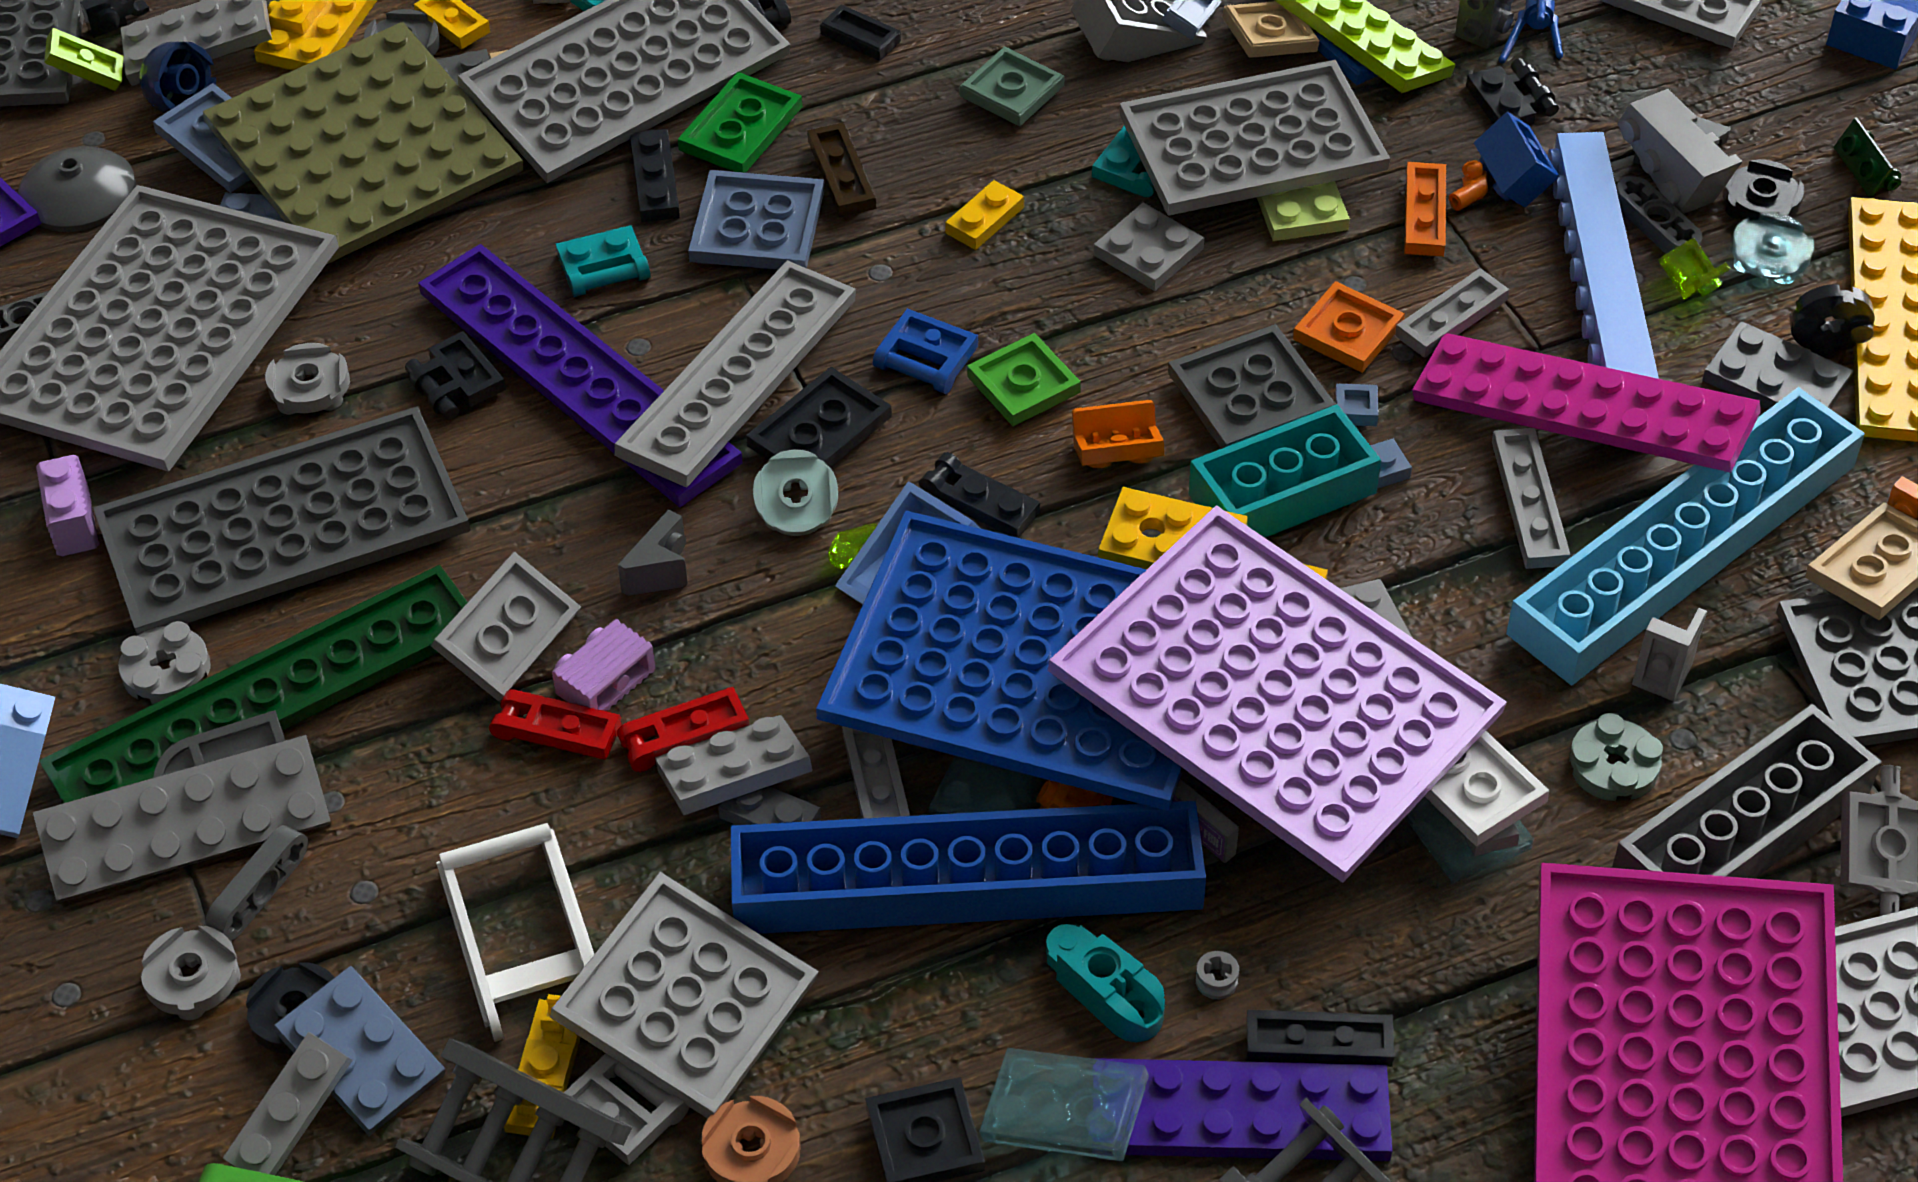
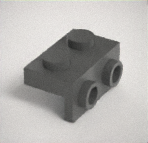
(1483, 20)

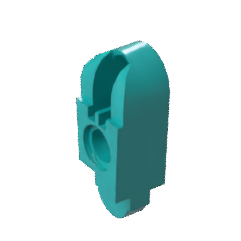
(1111, 999)

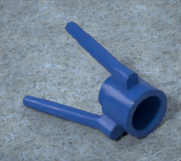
(1537, 15)

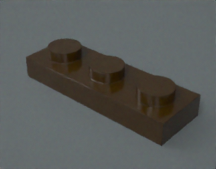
(841, 169)

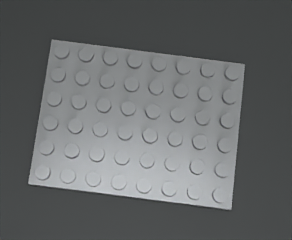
(155, 325)

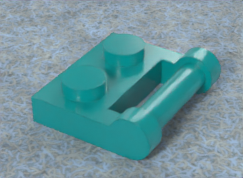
(1121, 166)
(602, 260)

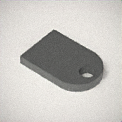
(221, 743)

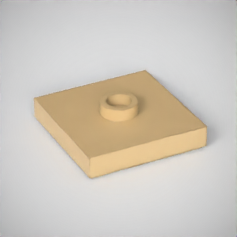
(1269, 29)

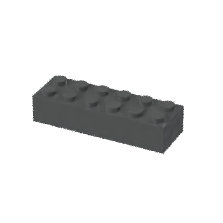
(1756, 803)

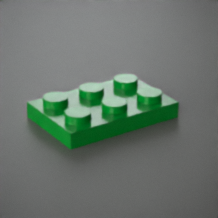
(740, 123)

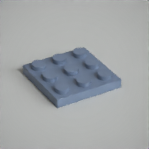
(756, 220)

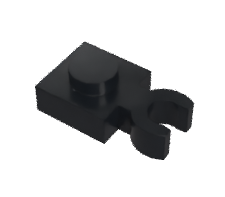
(109, 15)

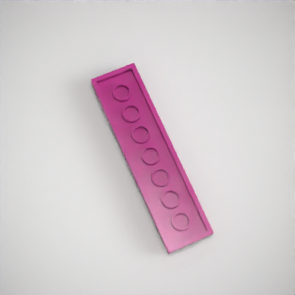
(1588, 401)

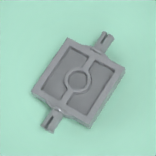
(1880, 841)

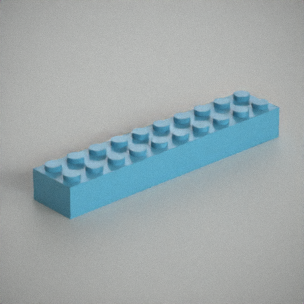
(1682, 538)

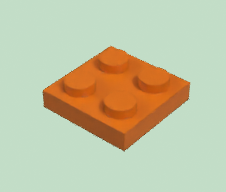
(1348, 326)

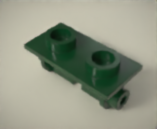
(1866, 159)

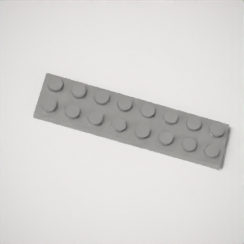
(734, 374)

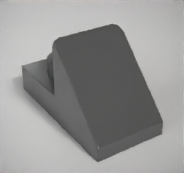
(656, 559)

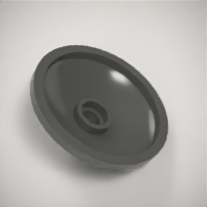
(77, 187)

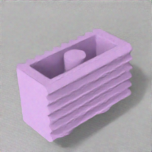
(67, 505)
(604, 667)

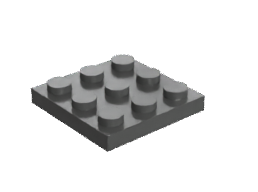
(1248, 385)

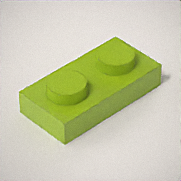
(83, 59)

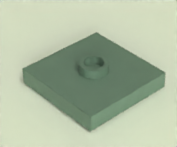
(1011, 86)

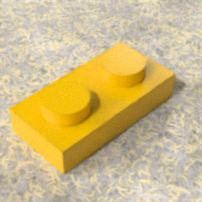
(455, 20)
(984, 214)

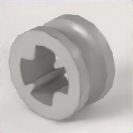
(1228, 968)

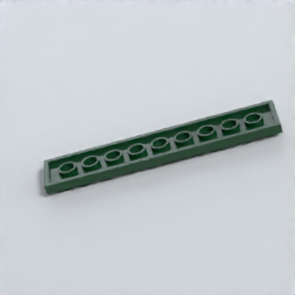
(290, 677)

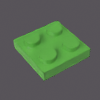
(1023, 379)

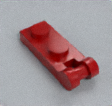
(556, 724)
(681, 726)

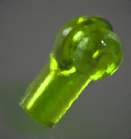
(848, 543)

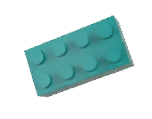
(1289, 472)

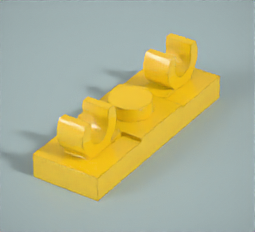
(547, 1057)

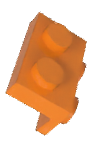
(1116, 433)

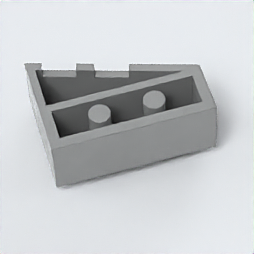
(1676, 151)

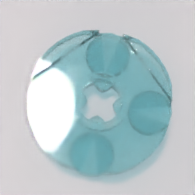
(1780, 264)

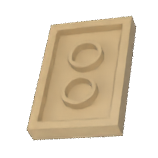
(1872, 562)

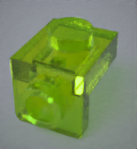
(1692, 270)

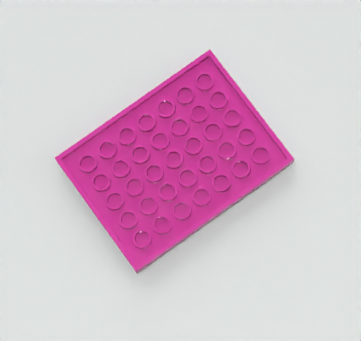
(1685, 1028)

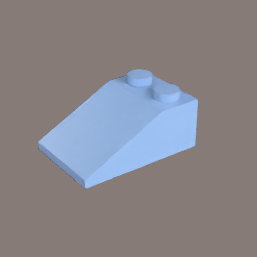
(864, 567)
(22, 735)

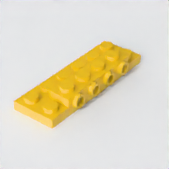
(309, 30)

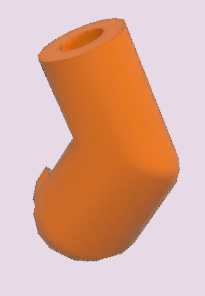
(1474, 186)

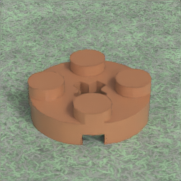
(745, 1120)

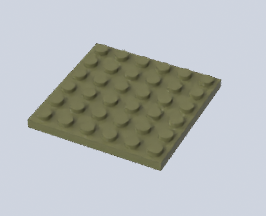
(363, 140)

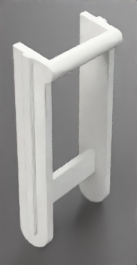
(533, 975)

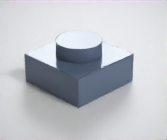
(1358, 403)
(1393, 463)

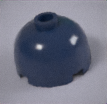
(174, 74)

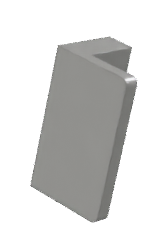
(1667, 655)

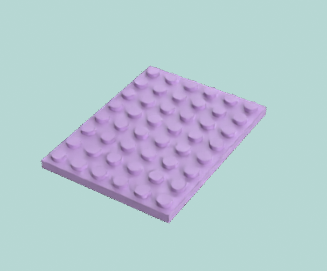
(1278, 691)

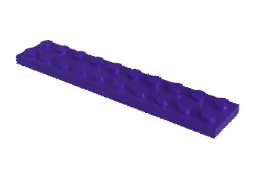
(557, 356)

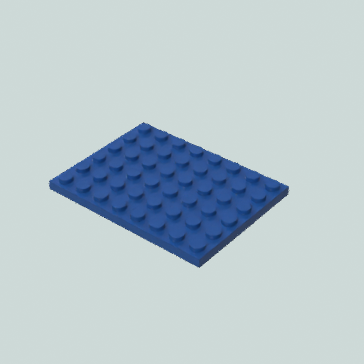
(961, 654)

